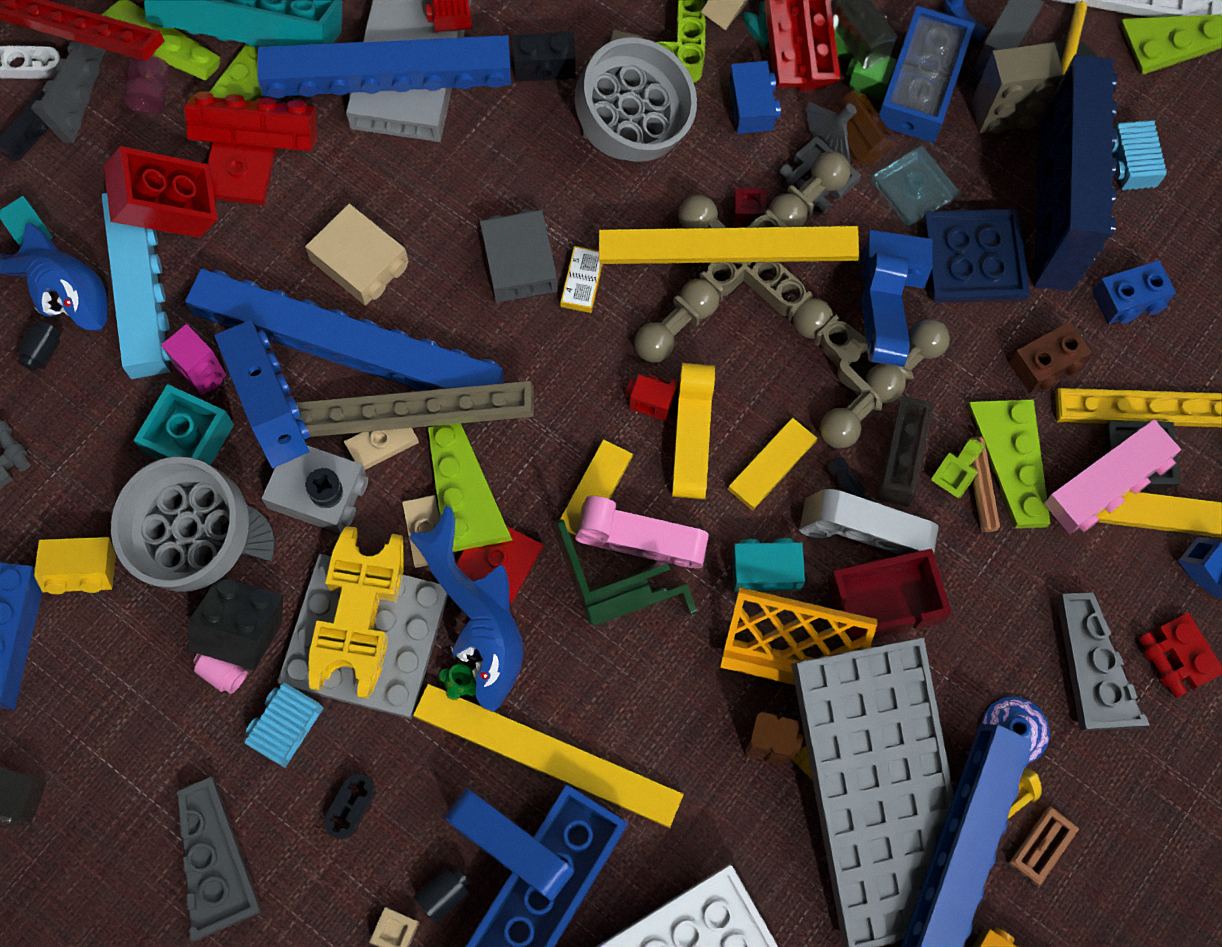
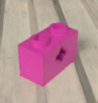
(194, 360)

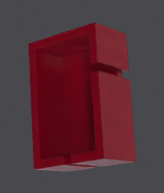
(894, 591)

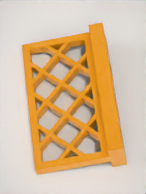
(764, 661)

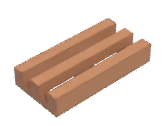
(1026, 869)

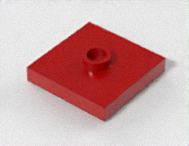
(241, 172)
(515, 555)

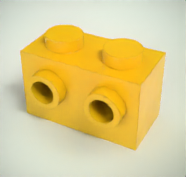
(75, 565)

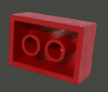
(159, 192)

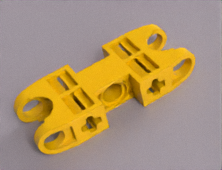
(352, 636)

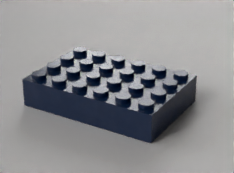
(1075, 173)

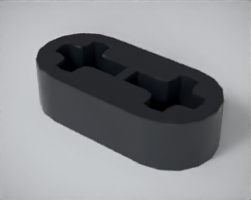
(343, 801)

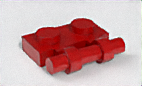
(1188, 649)

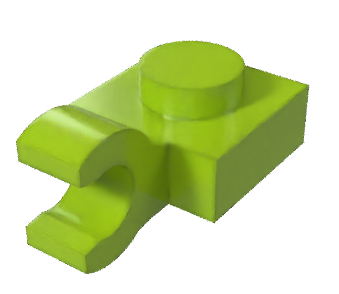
(956, 471)

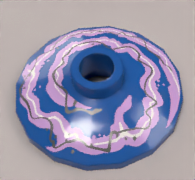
(1022, 711)

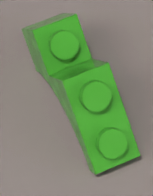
(870, 81)

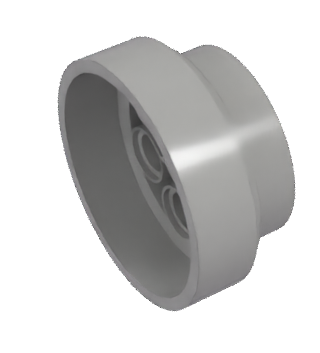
(654, 77)
(149, 504)

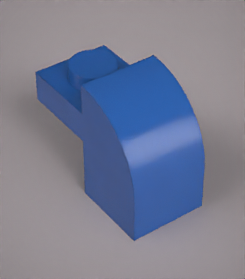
(1204, 564)

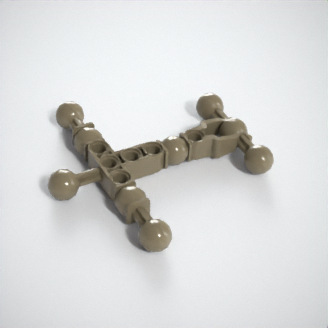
(810, 316)

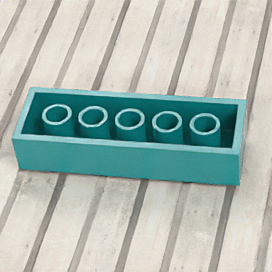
(252, 21)

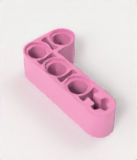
(639, 535)

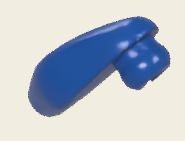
(957, 9)

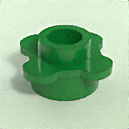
(462, 674)

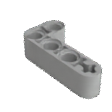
(865, 521)

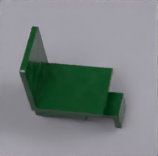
(620, 593)

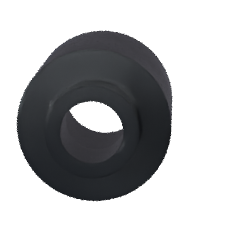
(38, 346)

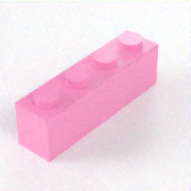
(1113, 476)

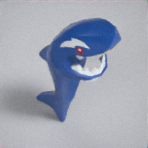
(47, 270)
(487, 603)

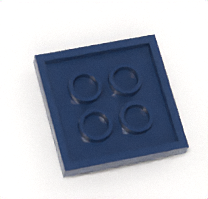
(976, 256)

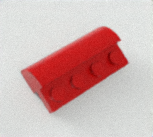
(802, 43)

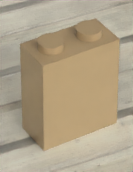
(357, 254)

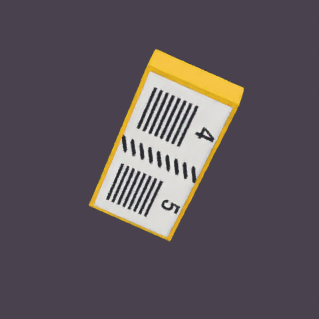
(582, 280)

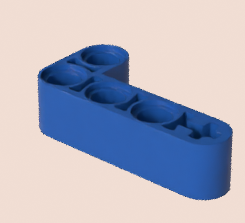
(884, 310)
(509, 844)

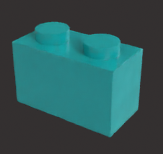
(768, 565)

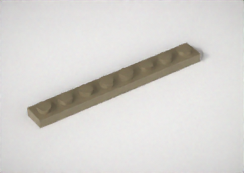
(418, 409)

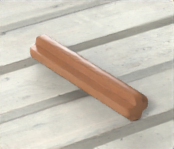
(984, 492)

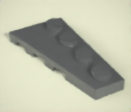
(214, 866)

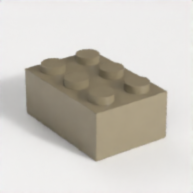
(1016, 88)

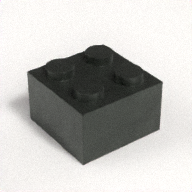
(235, 623)

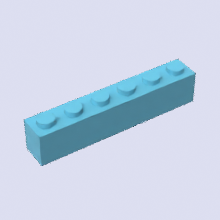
(137, 297)

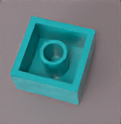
(183, 428)

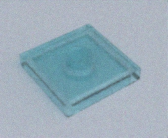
(915, 185)

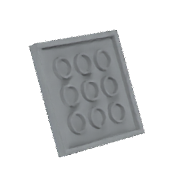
(411, 632)

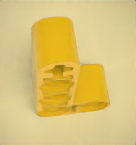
(693, 430)

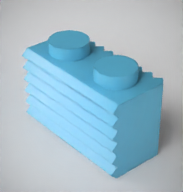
(1138, 155)
(282, 724)

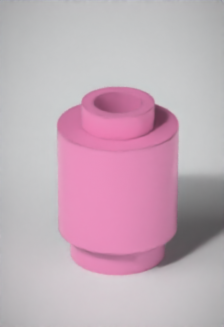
(219, 674)

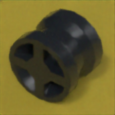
(326, 495)

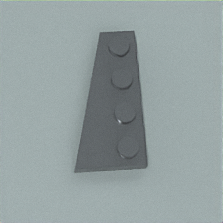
(70, 91)
(1095, 669)

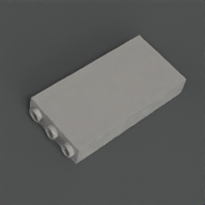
(409, 113)

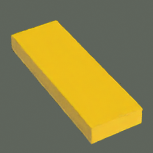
(772, 464)
(599, 480)

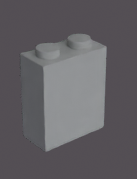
(288, 493)

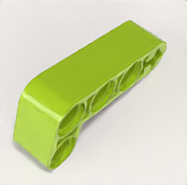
(687, 48)

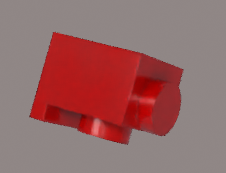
(651, 396)

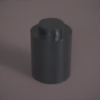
(442, 893)

